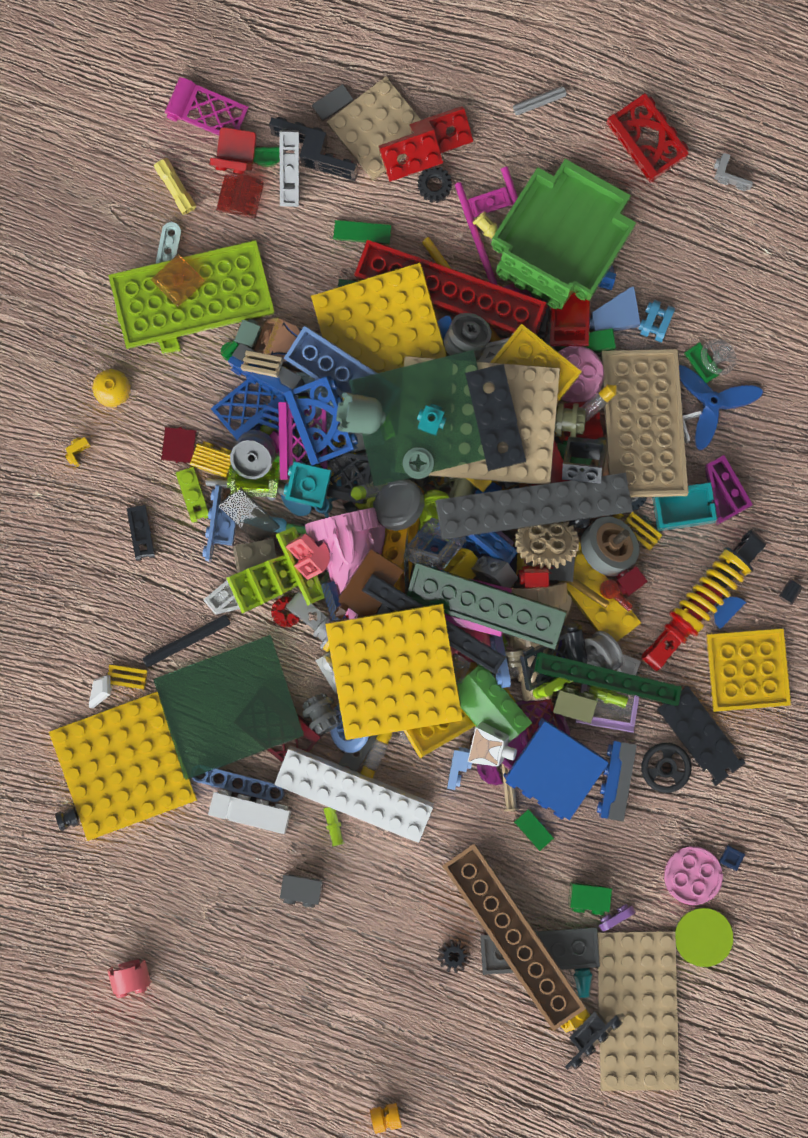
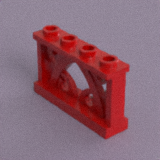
(622, 129)

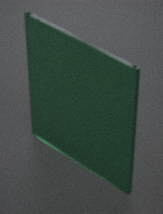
(402, 396)
(228, 707)

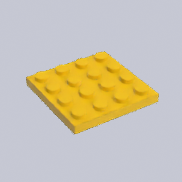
(748, 670)

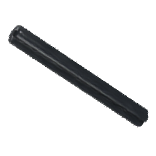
(186, 641)

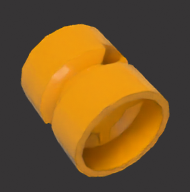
(385, 1118)

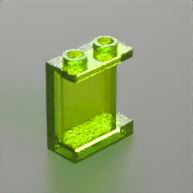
(261, 487)

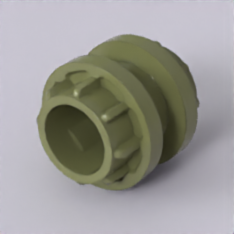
(570, 420)

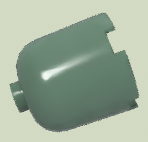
(359, 414)

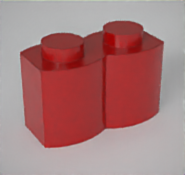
(534, 577)

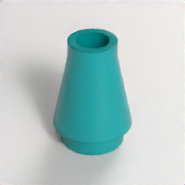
(583, 981)

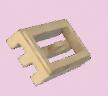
(249, 354)

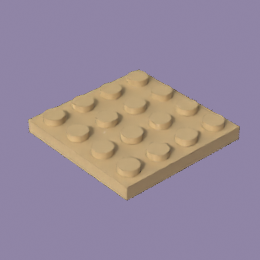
(371, 121)

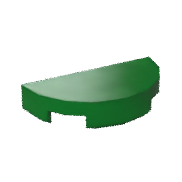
(267, 156)

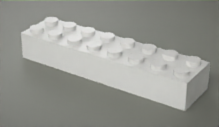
(354, 794)

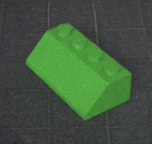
(489, 703)

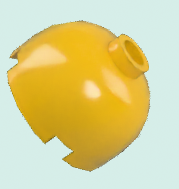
(111, 388)

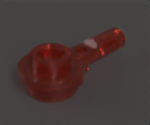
(610, 590)

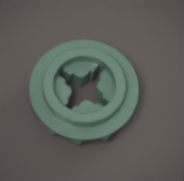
(425, 469)

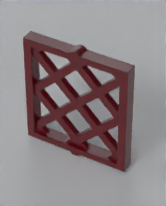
(536, 704)

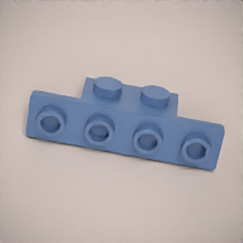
(221, 527)

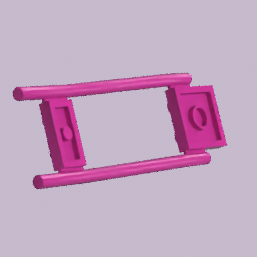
(489, 203)

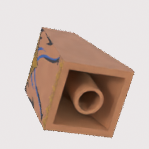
(277, 339)

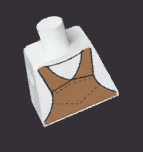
(490, 746)

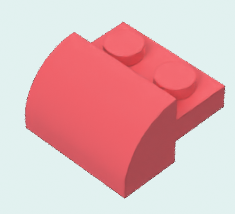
(311, 558)

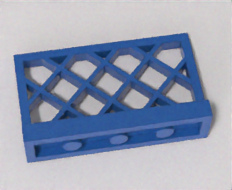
(252, 423)
(491, 545)

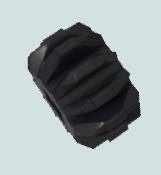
(452, 963)

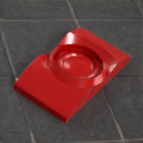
(571, 323)

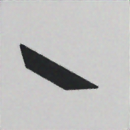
(406, 566)

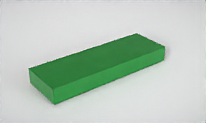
(362, 232)

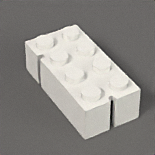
(248, 812)

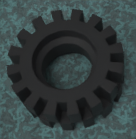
(434, 173)

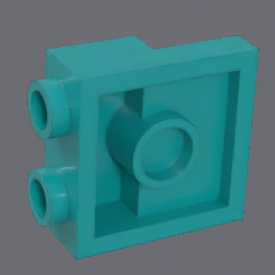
(307, 484)

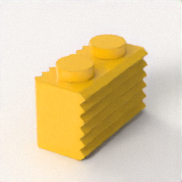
(211, 459)

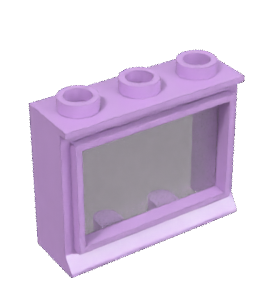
(612, 715)

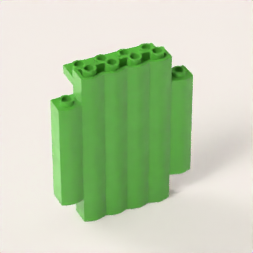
(562, 234)

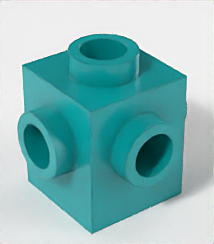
(431, 426)

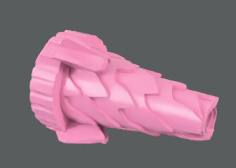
(348, 542)

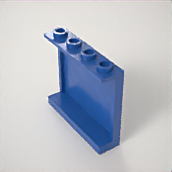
(556, 770)

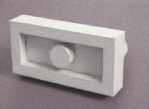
(326, 667)

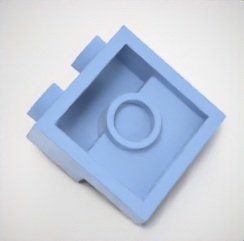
(459, 763)

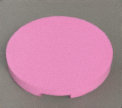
(591, 377)
(693, 875)

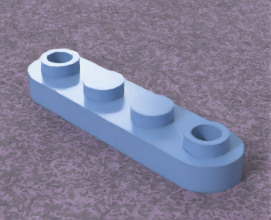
(503, 675)

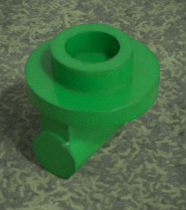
(228, 349)

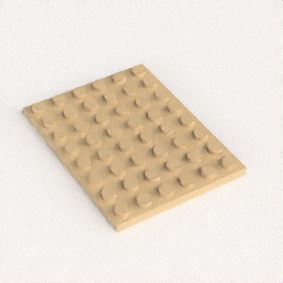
(535, 404)

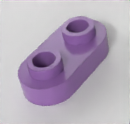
(623, 913)

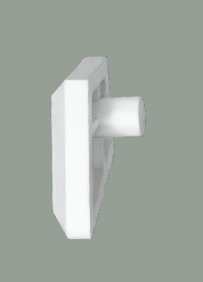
(100, 690)

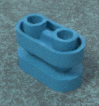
(647, 325)

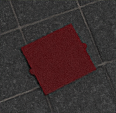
(178, 445)

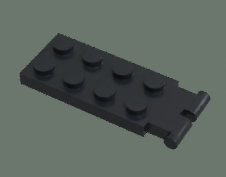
(701, 736)

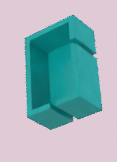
(685, 511)

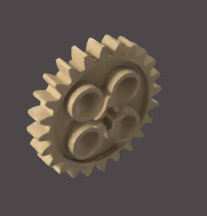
(547, 544)

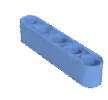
(245, 789)

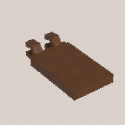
(352, 594)

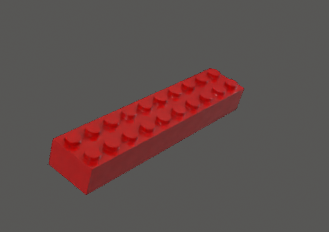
(458, 291)

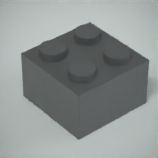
(301, 889)

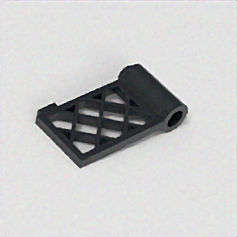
(572, 648)

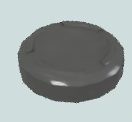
(399, 504)

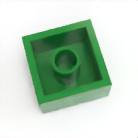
(589, 897)

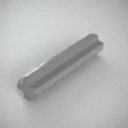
(539, 100)

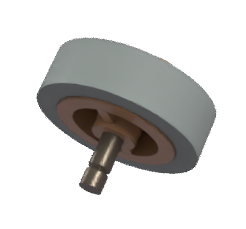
(609, 546)

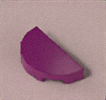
(489, 774)

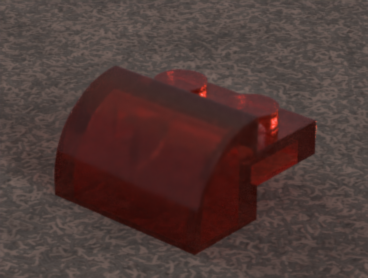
(240, 195)

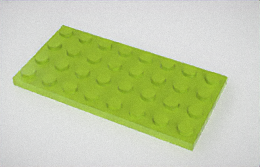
(231, 293)

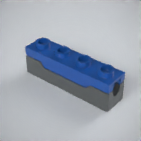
(285, 382)
(617, 781)

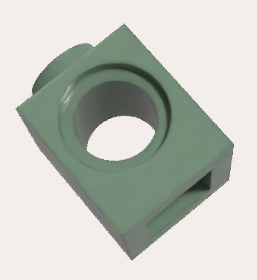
(248, 333)

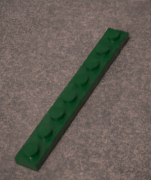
(607, 679)

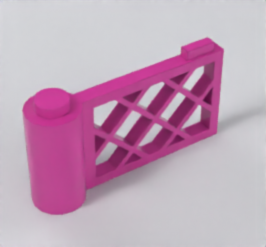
(182, 101)

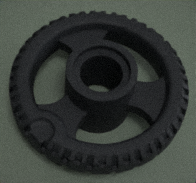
(668, 750)

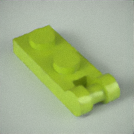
(192, 493)
(547, 688)

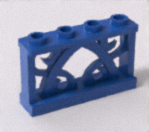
(306, 433)

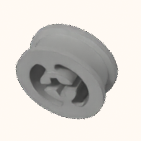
(603, 651)

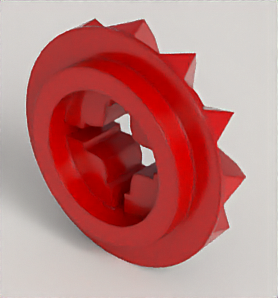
(279, 617)

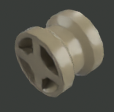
(514, 657)

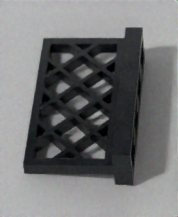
(342, 492)

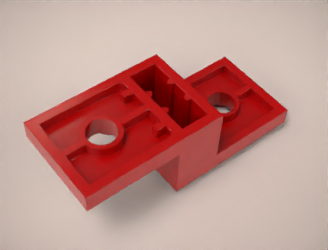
(425, 143)

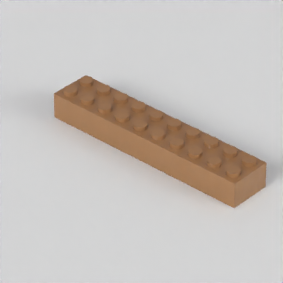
(514, 937)

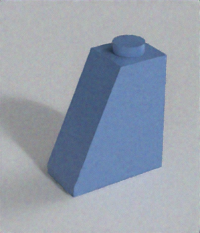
(618, 313)

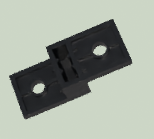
(314, 148)
(495, 417)

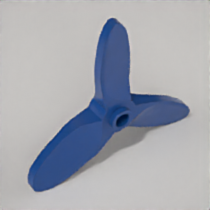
(727, 399)

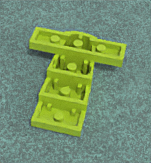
(273, 579)

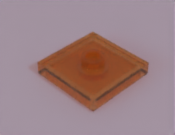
(178, 280)

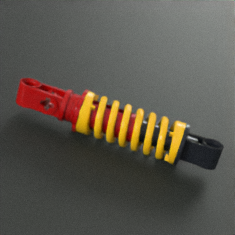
(703, 600)

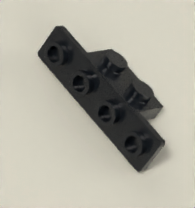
(589, 1034)

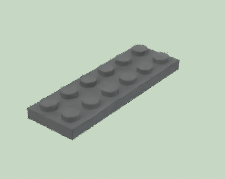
(568, 947)

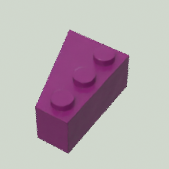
(727, 490)

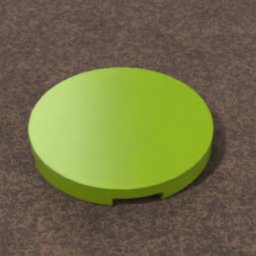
(703, 937)

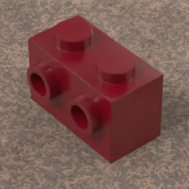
(630, 581)

